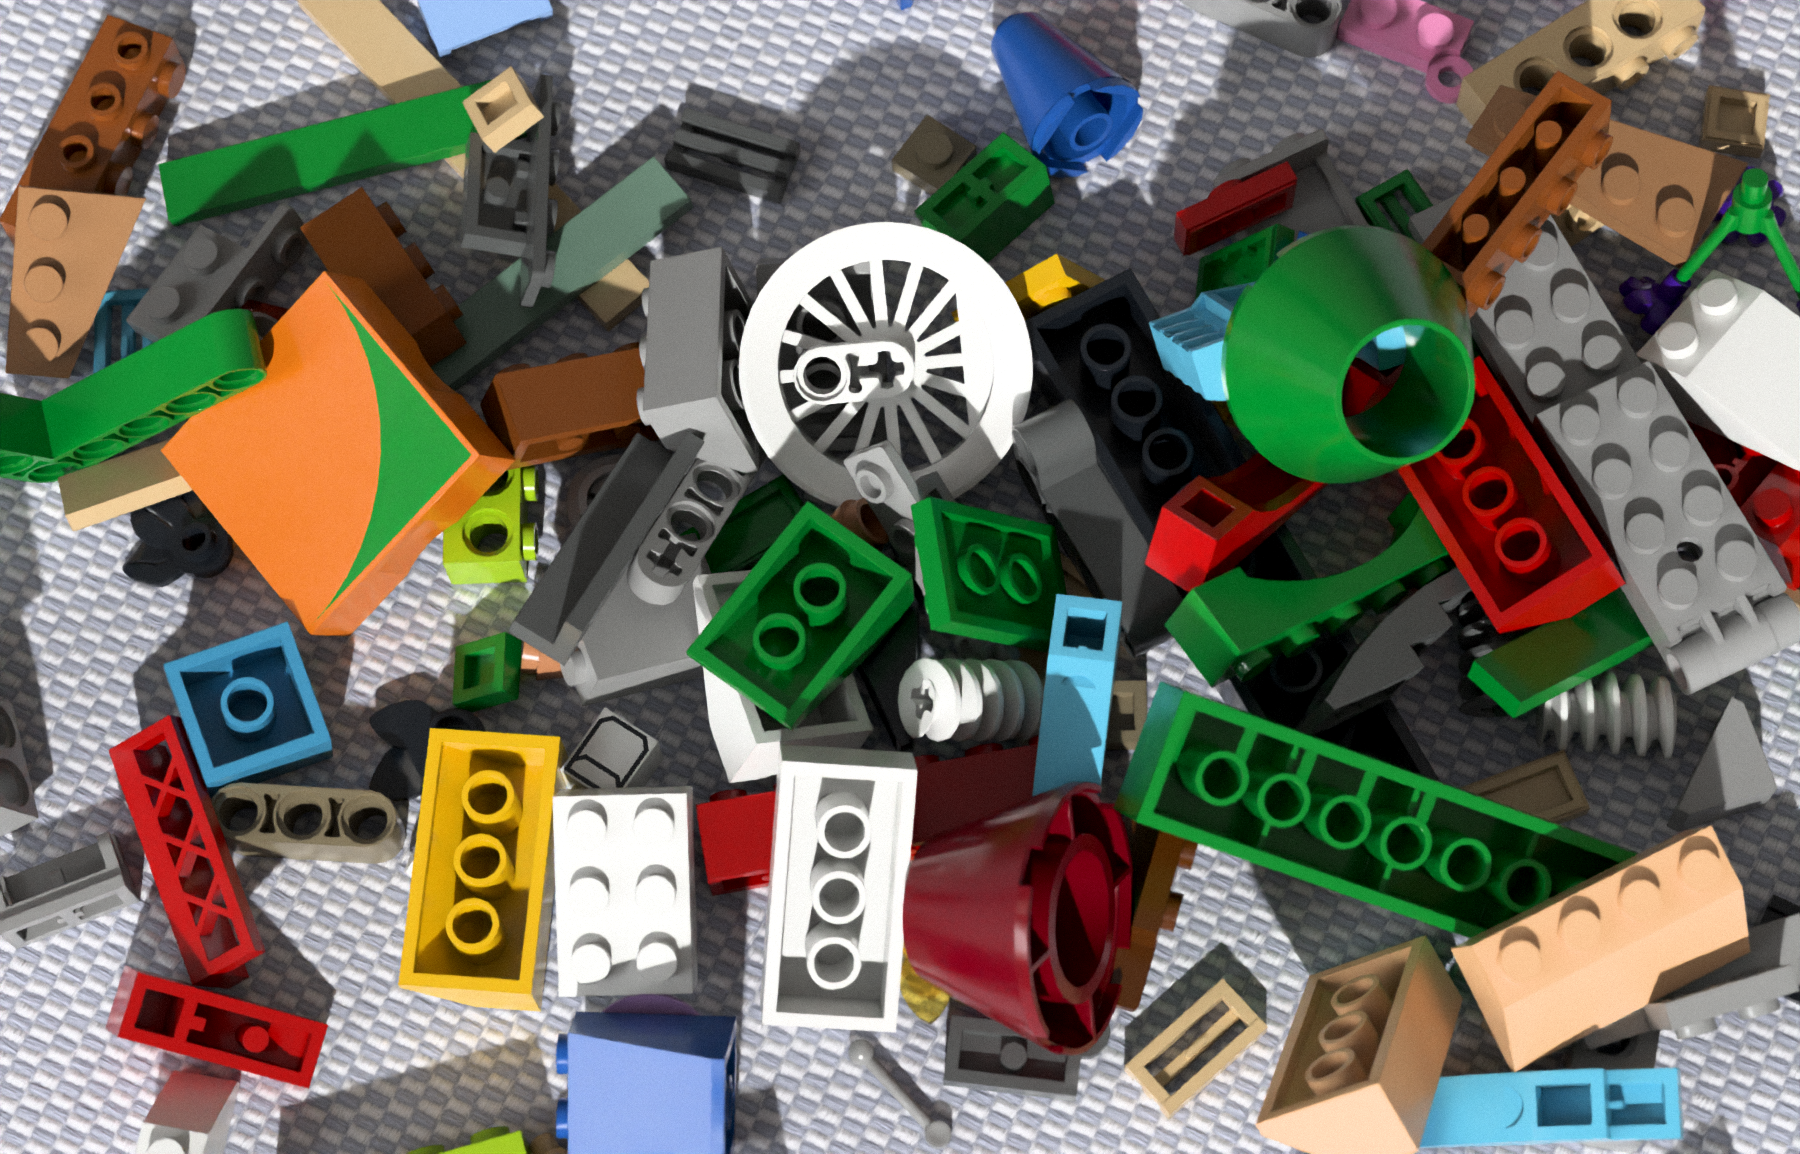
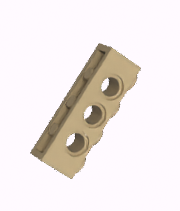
(1594, 33)

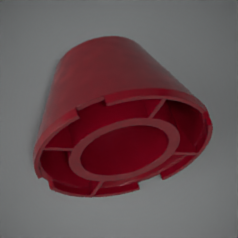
(1027, 915)

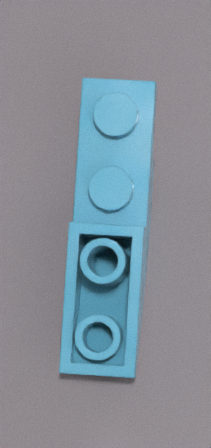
(1555, 1107)

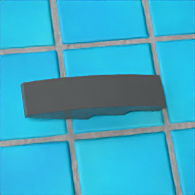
(1386, 655)

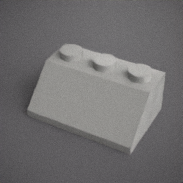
(692, 357)

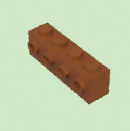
(105, 114)
(1520, 187)

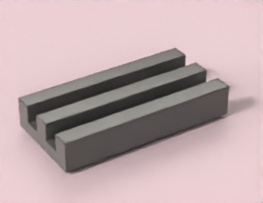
(736, 134)

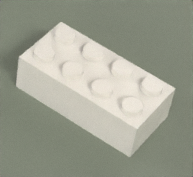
(837, 888)

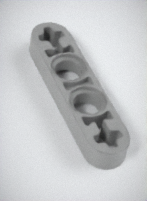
(703, 514)

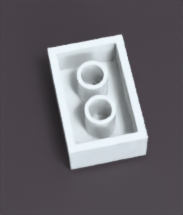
(625, 891)

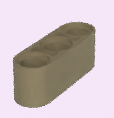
(332, 841)

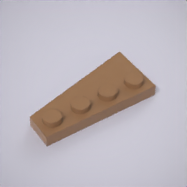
(1644, 188)

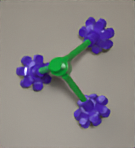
(1747, 212)

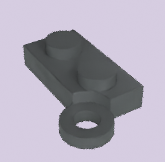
(999, 1060)

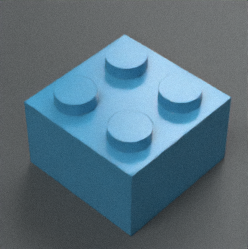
(249, 709)

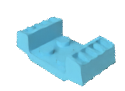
(1193, 341)

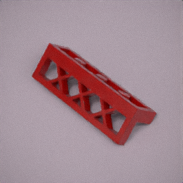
(179, 860)

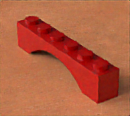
(1228, 516)

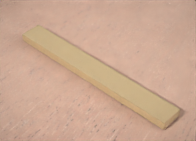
(407, 71)

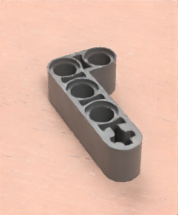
(1092, 524)

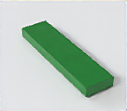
(1561, 655)

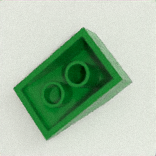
(804, 617)

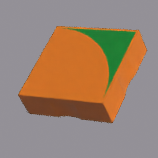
(338, 456)

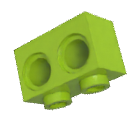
(499, 513)

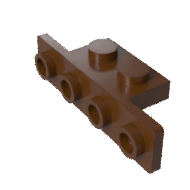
(1156, 907)

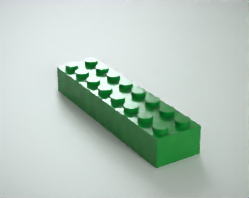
(1347, 818)

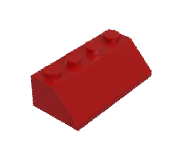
(1510, 518)

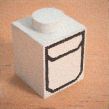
(612, 756)

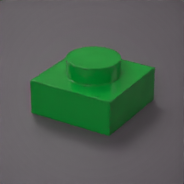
(487, 672)

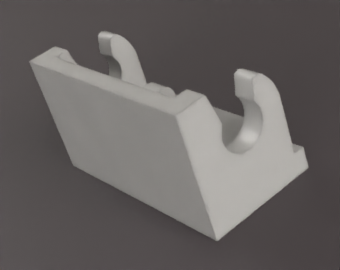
(65, 892)

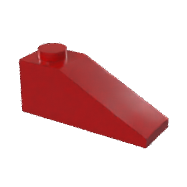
(215, 1027)

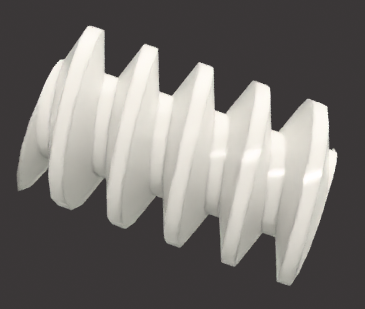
(971, 700)
(1612, 713)

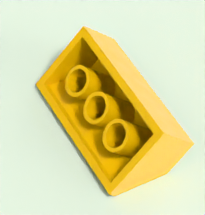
(483, 869)

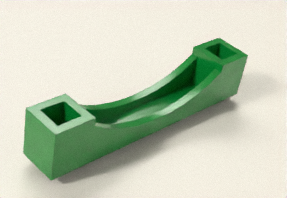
(1244, 621)

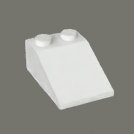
(1734, 365)
(748, 735)

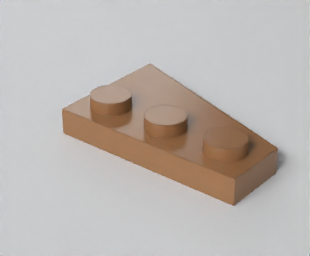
(61, 271)

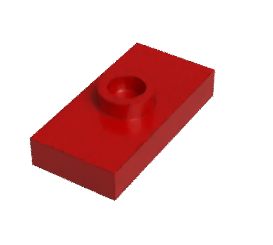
(1234, 208)

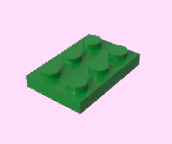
(988, 573)

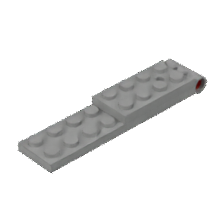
(1631, 466)

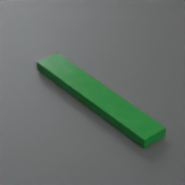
(318, 156)

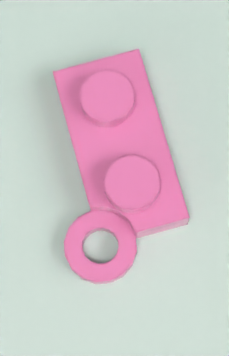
(1413, 36)

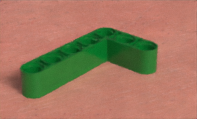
(130, 398)

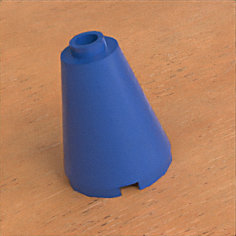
(1063, 95)

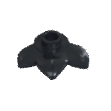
(170, 540)
(406, 730)

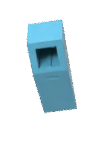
(1077, 691)

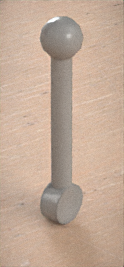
(936, 1132)

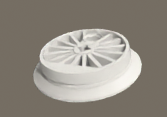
(993, 358)

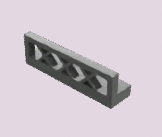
(602, 546)

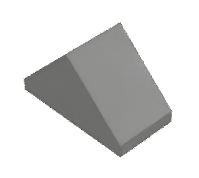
(1728, 774)

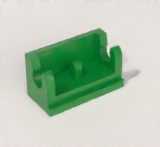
(990, 198)

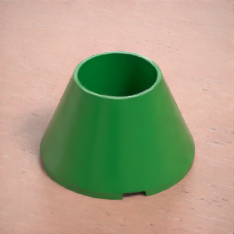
(1308, 322)

